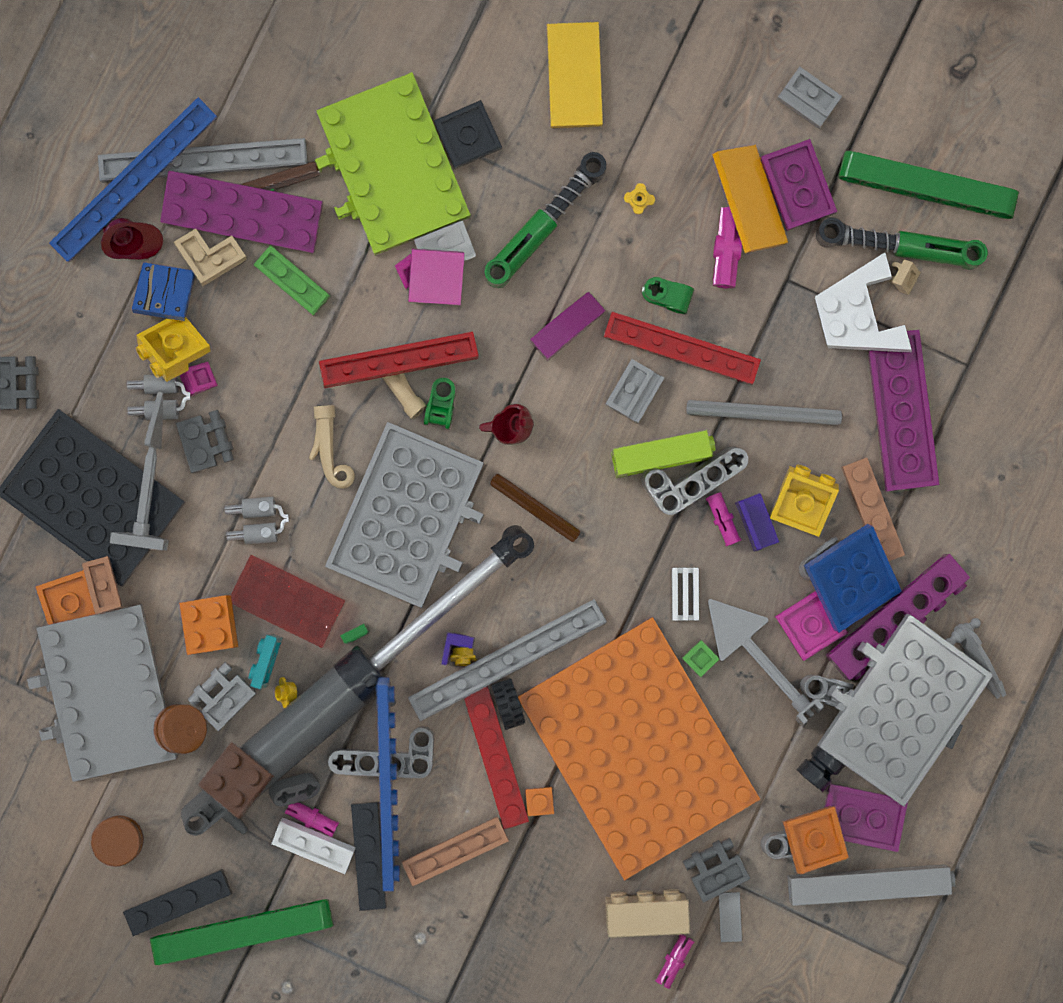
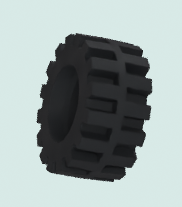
(508, 704)

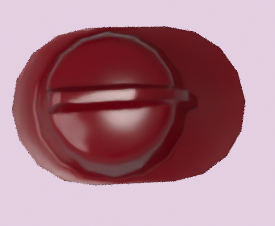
(131, 240)

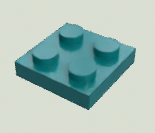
(261, 671)

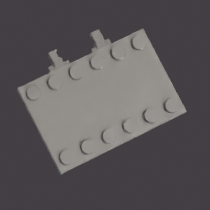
(406, 515)
(102, 691)
(903, 708)

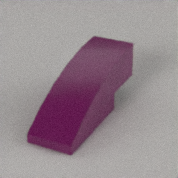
(567, 326)

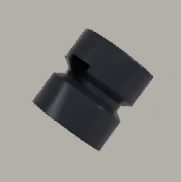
(820, 768)

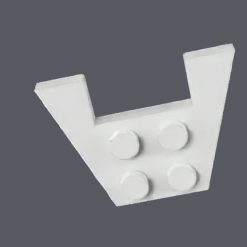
(849, 315)

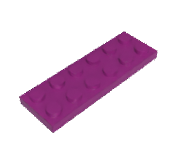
(241, 211)
(903, 417)

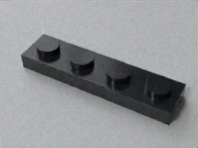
(368, 855)
(177, 902)

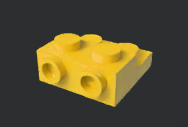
(171, 347)
(805, 500)

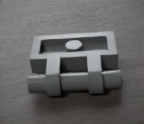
(9, 383)
(197, 443)
(720, 877)

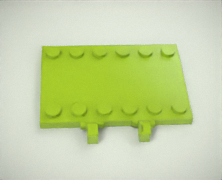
(391, 164)

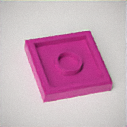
(436, 276)
(808, 626)

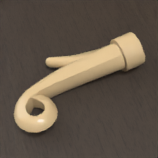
(400, 387)
(324, 443)

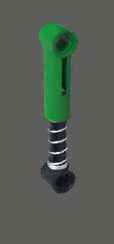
(543, 222)
(905, 244)

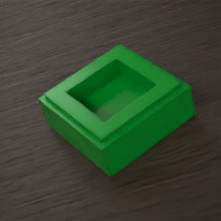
(355, 633)

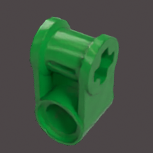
(673, 295)
(440, 405)

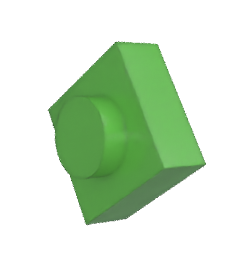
(700, 658)

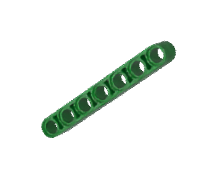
(928, 185)
(241, 932)

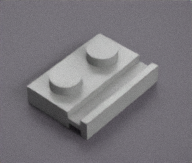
(809, 97)
(448, 239)
(634, 391)

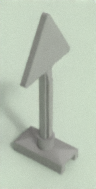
(140, 535)
(734, 629)

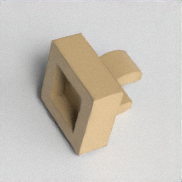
(905, 277)

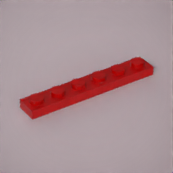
(682, 348)
(398, 359)
(496, 758)

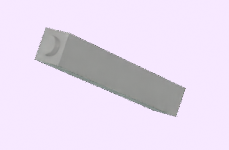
(870, 884)

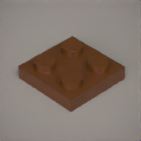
(236, 780)

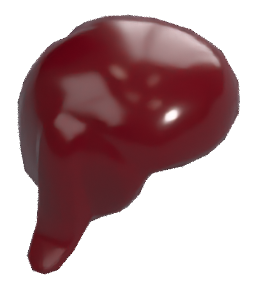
(510, 425)

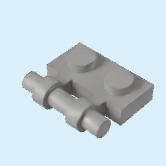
(227, 702)

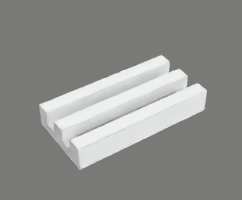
(685, 571)

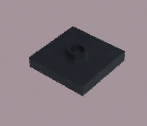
(468, 134)

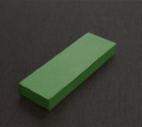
(292, 280)

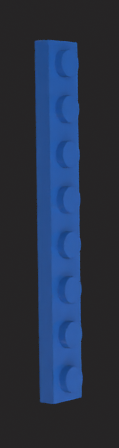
(133, 179)
(387, 774)

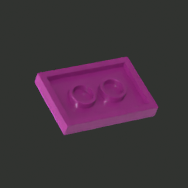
(798, 184)
(867, 816)

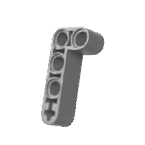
(698, 475)
(407, 758)

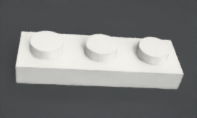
(313, 845)

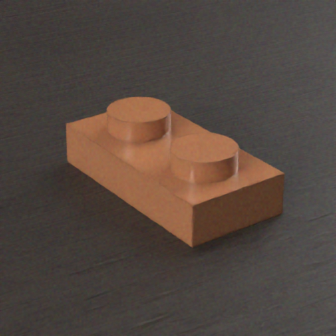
(102, 585)

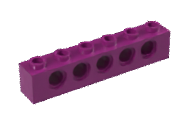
(944, 568)

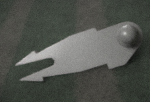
(972, 648)

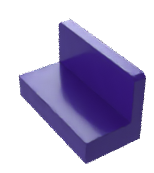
(757, 522)
(458, 640)

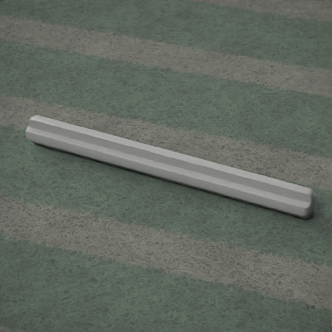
(764, 412)

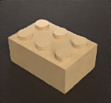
(647, 913)

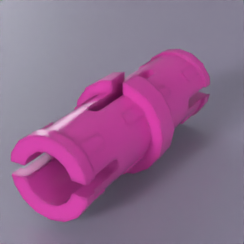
(723, 519)
(312, 818)
(674, 961)

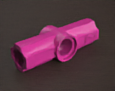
(726, 251)

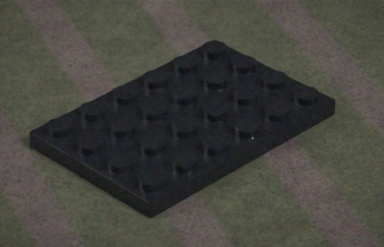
(84, 493)

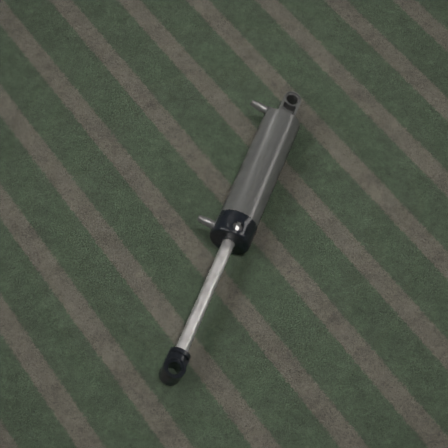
(343, 691)

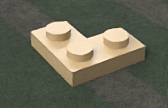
(209, 263)

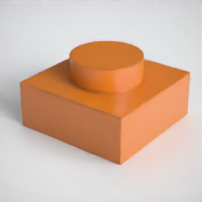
(539, 801)

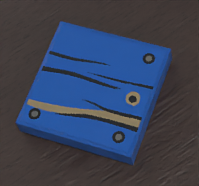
(163, 291)

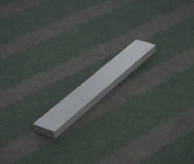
(217, 158)
(507, 660)

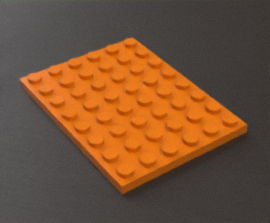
(638, 748)

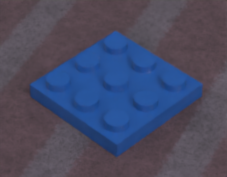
(853, 578)

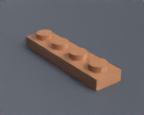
(872, 506)
(455, 851)

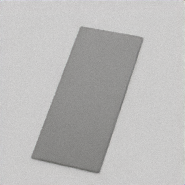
(730, 917)

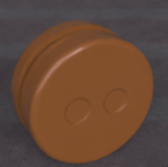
(180, 729)
(117, 840)

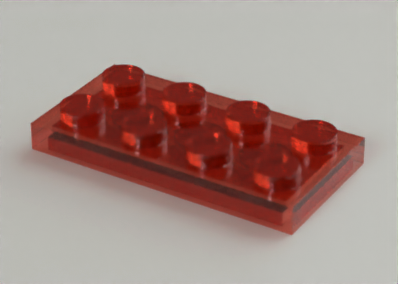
(286, 601)

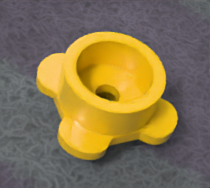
(639, 191)
(462, 656)
(285, 692)

